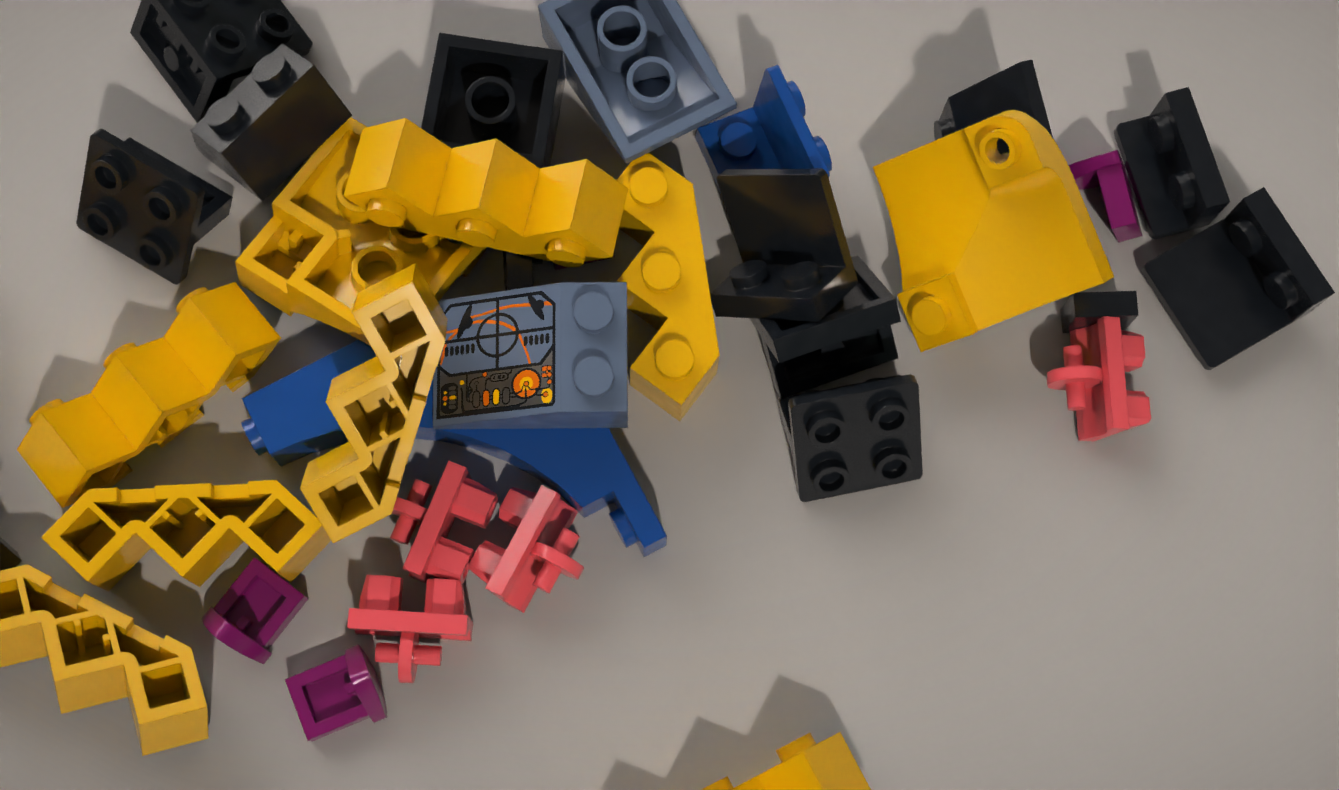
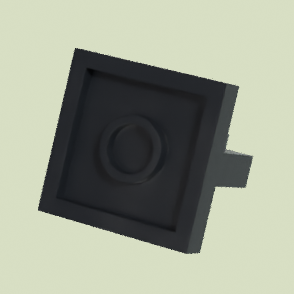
(842, 343)

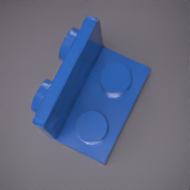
(766, 135)

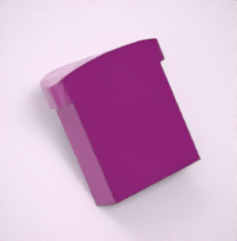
(1110, 174)
(254, 611)
(337, 694)

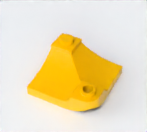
(987, 228)
(327, 249)

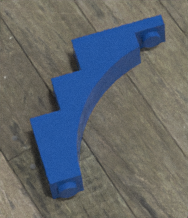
(577, 463)

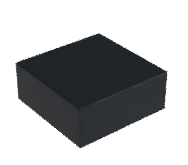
(1085, 308)

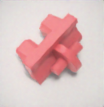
(1097, 381)
(454, 498)
(535, 552)
(382, 616)

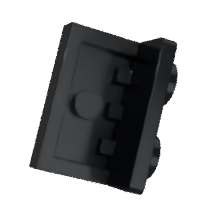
(146, 205)
(854, 436)

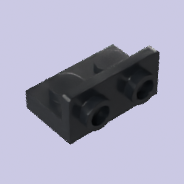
(1172, 167)

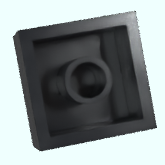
(494, 92)

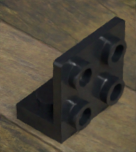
(212, 42)
(788, 246)
(1237, 281)

